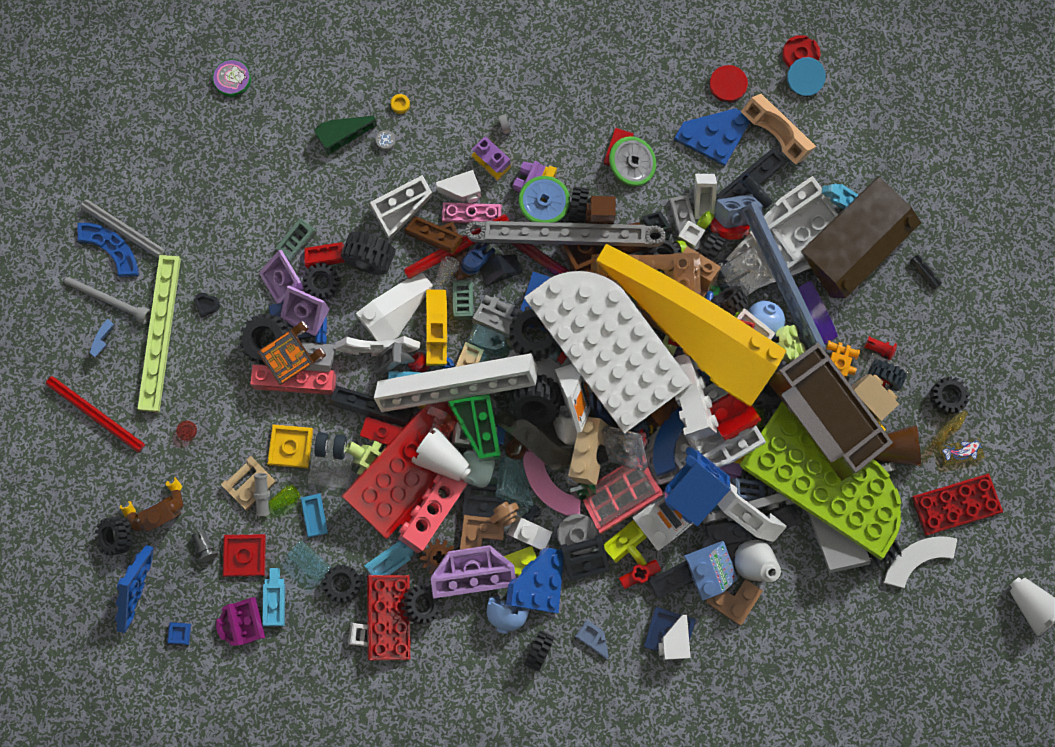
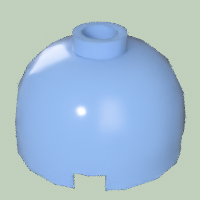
(768, 314)
(505, 617)

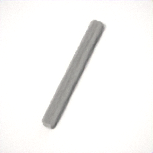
(122, 228)

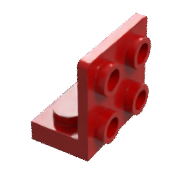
(733, 416)

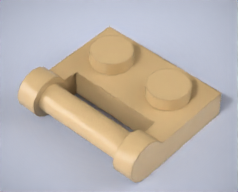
(244, 494)

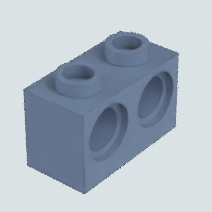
(729, 210)

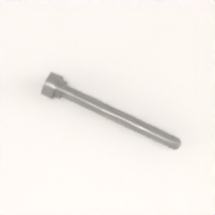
(141, 314)

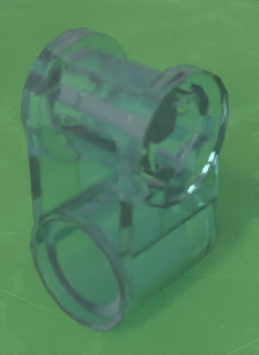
(484, 338)

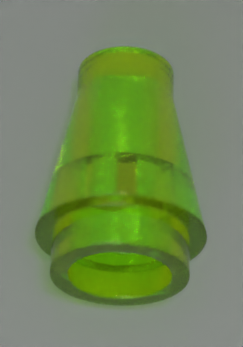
(285, 497)

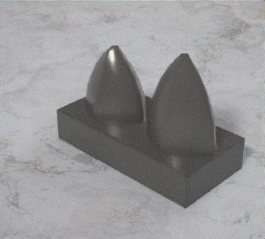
(391, 359)

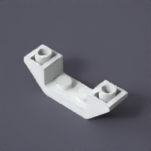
(750, 518)

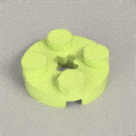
(790, 341)

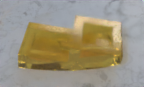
(952, 425)

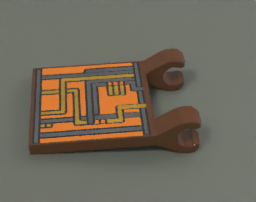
(288, 356)

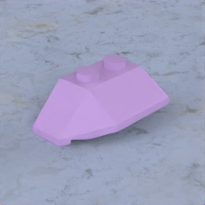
(471, 572)

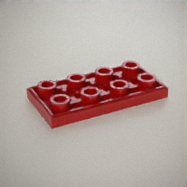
(957, 504)
(386, 624)

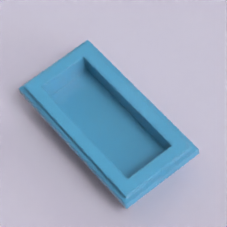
(314, 515)

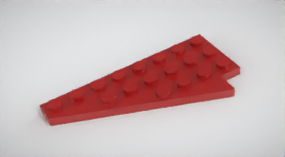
(392, 482)

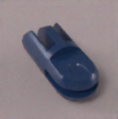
(476, 258)
(599, 410)

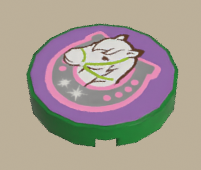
(231, 78)

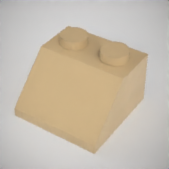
(875, 396)

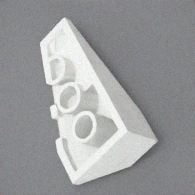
(392, 310)

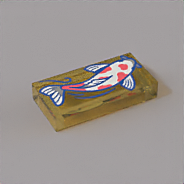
(961, 452)

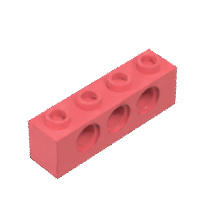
(305, 382)
(416, 539)

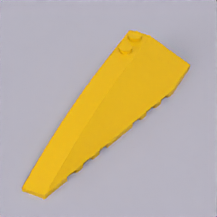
(719, 343)

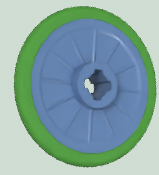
(547, 188)

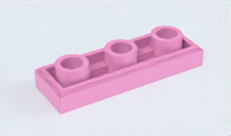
(460, 212)

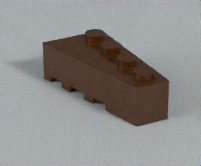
(580, 256)

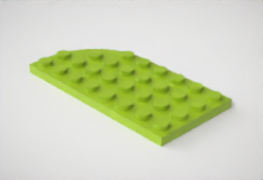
(858, 507)

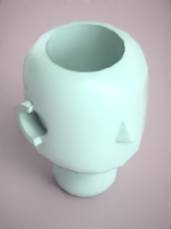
(480, 471)

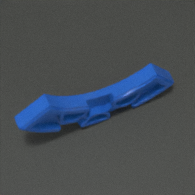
(113, 244)
(666, 442)

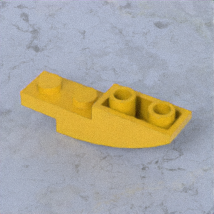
(436, 328)

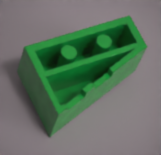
(478, 425)

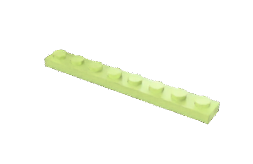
(159, 333)

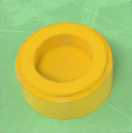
(400, 104)

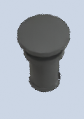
(205, 550)

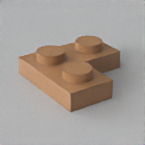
(479, 528)
(737, 606)

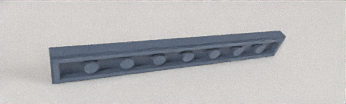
(782, 275)

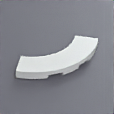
(354, 346)
(915, 555)

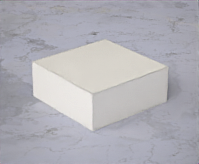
(691, 234)

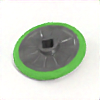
(632, 149)

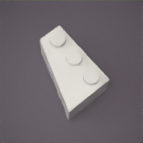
(400, 205)

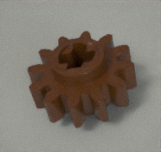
(432, 551)

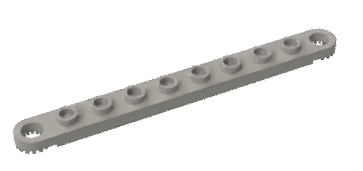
(565, 233)
(769, 502)

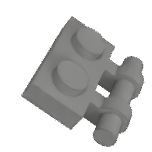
(495, 319)

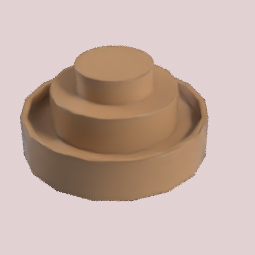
(505, 514)

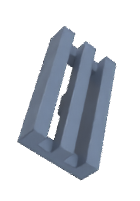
(737, 481)

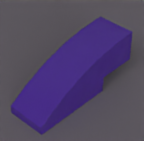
(818, 312)

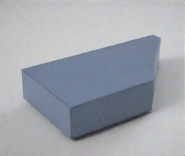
(593, 638)

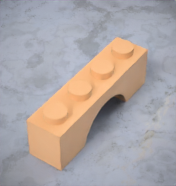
(793, 141)

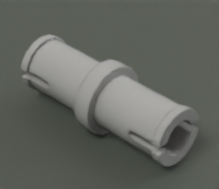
(261, 494)

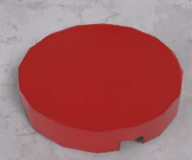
(792, 51)
(728, 83)
(732, 233)

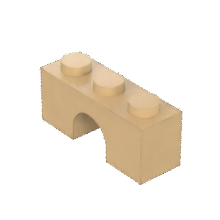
(584, 464)

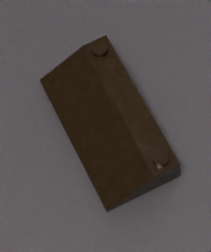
(860, 238)
(830, 411)

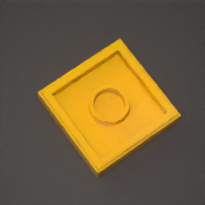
(290, 446)

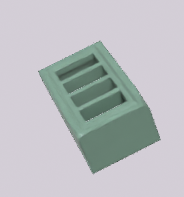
(291, 235)
(462, 315)

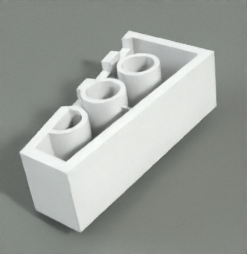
(695, 403)

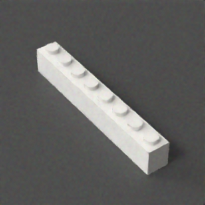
(456, 382)

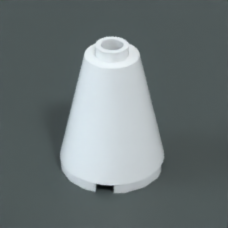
(441, 457)
(757, 561)
(1035, 604)

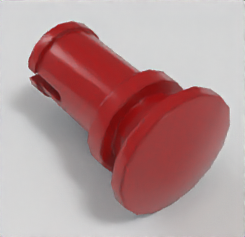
(881, 347)

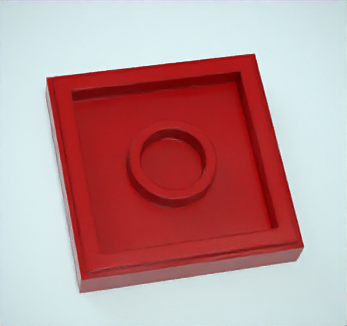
(244, 555)

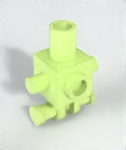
(363, 454)

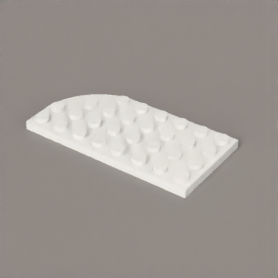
(609, 344)

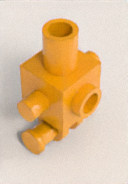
(842, 361)

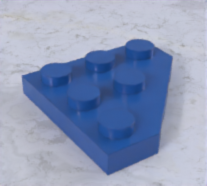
(714, 134)
(539, 583)
(131, 588)

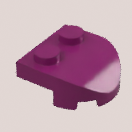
(240, 623)

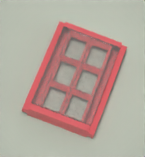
(621, 496)

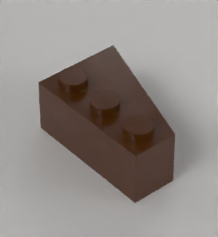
(601, 210)

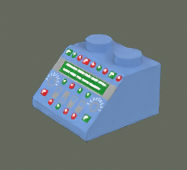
(711, 570)

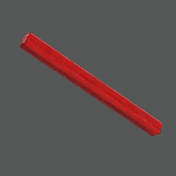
(435, 258)
(95, 414)

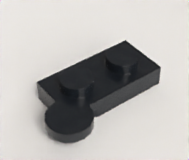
(728, 532)

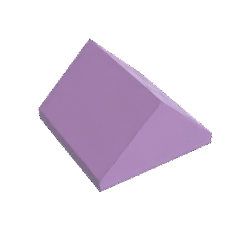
(278, 275)
(303, 307)

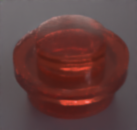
(186, 430)

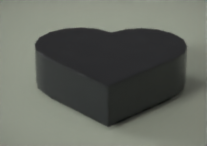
(205, 304)

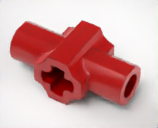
(629, 579)

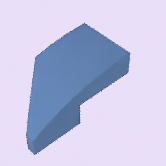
(98, 344)

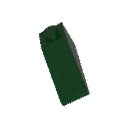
(340, 132)

